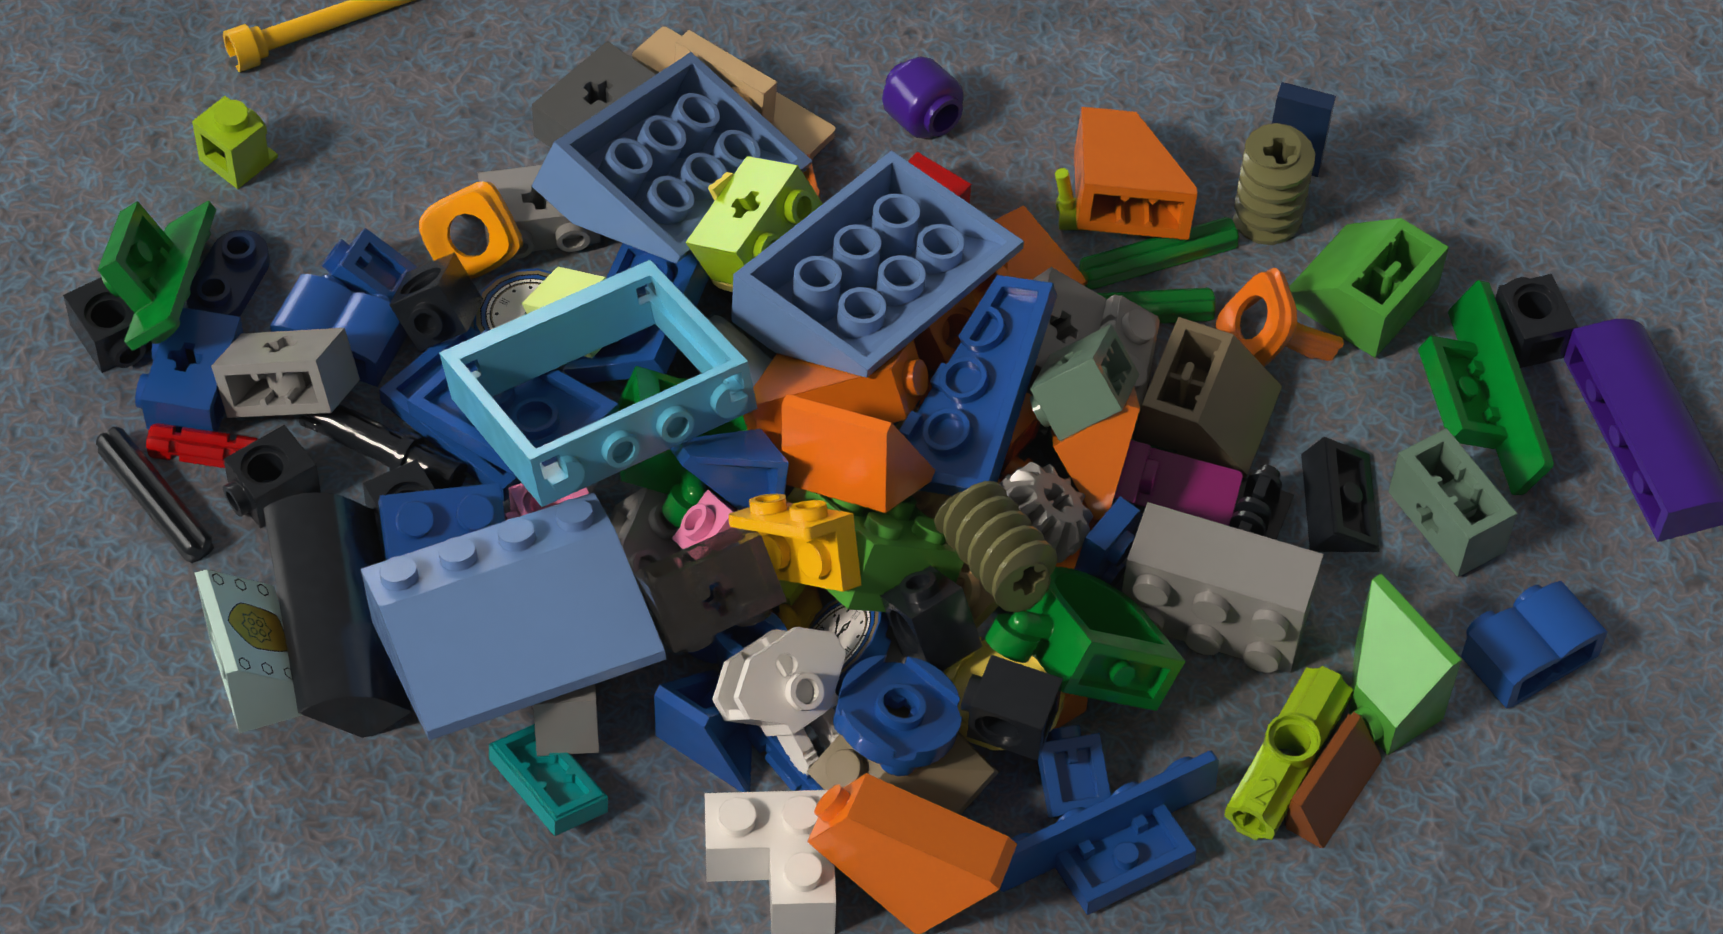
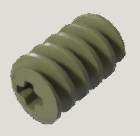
(1273, 184)
(998, 545)

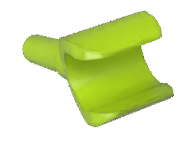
(1065, 201)

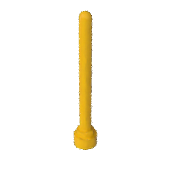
(253, 44)

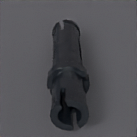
(386, 445)

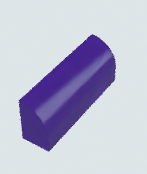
(1647, 427)

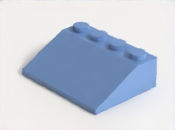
(650, 156)
(869, 269)
(511, 615)

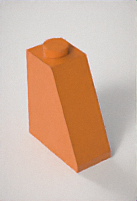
(1129, 178)
(884, 395)
(909, 851)

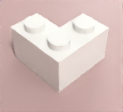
(767, 840)

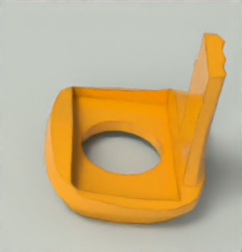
(485, 203)

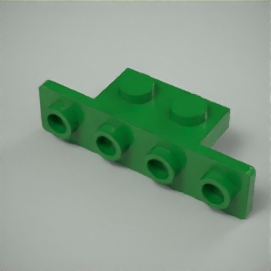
(154, 268)
(1484, 390)

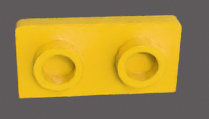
(804, 540)

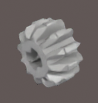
(1050, 506)

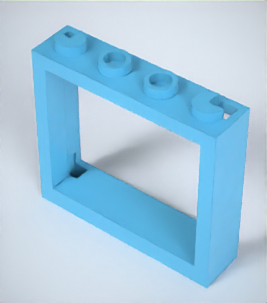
(574, 329)

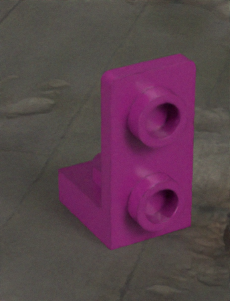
(1178, 483)

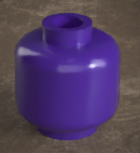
(923, 98)

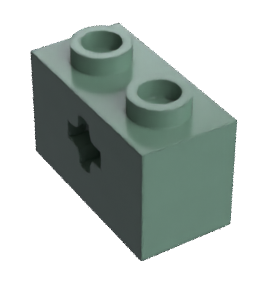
(1083, 383)
(1452, 502)

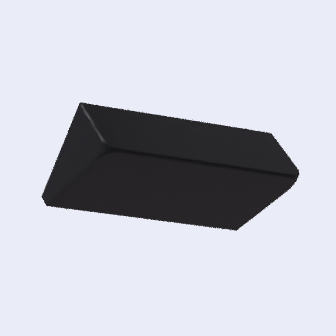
(1339, 498)

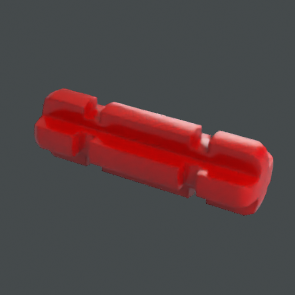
(193, 444)

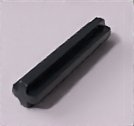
(154, 494)

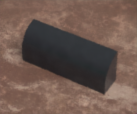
(330, 639)

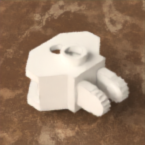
(784, 686)

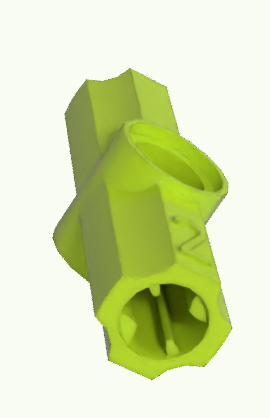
(1274, 777)

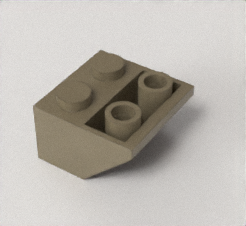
(1208, 398)

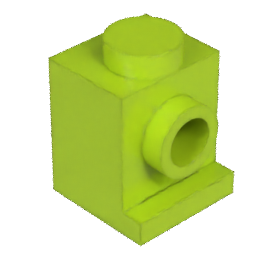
(240, 134)

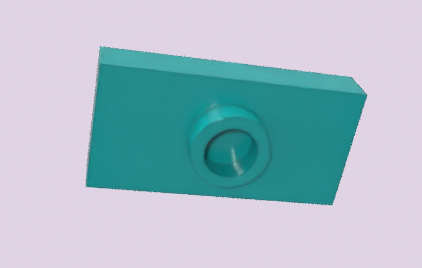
(550, 785)

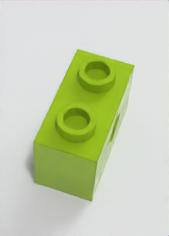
(751, 214)

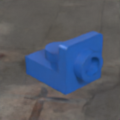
(368, 265)
(1072, 770)

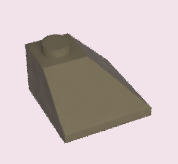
(949, 782)

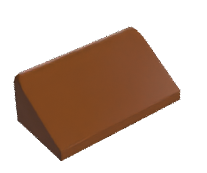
(1333, 782)

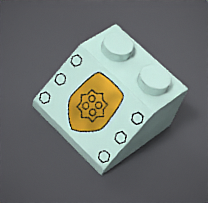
(249, 648)

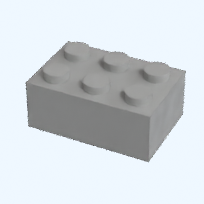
(1222, 587)

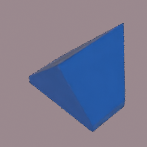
(735, 464)
(694, 727)

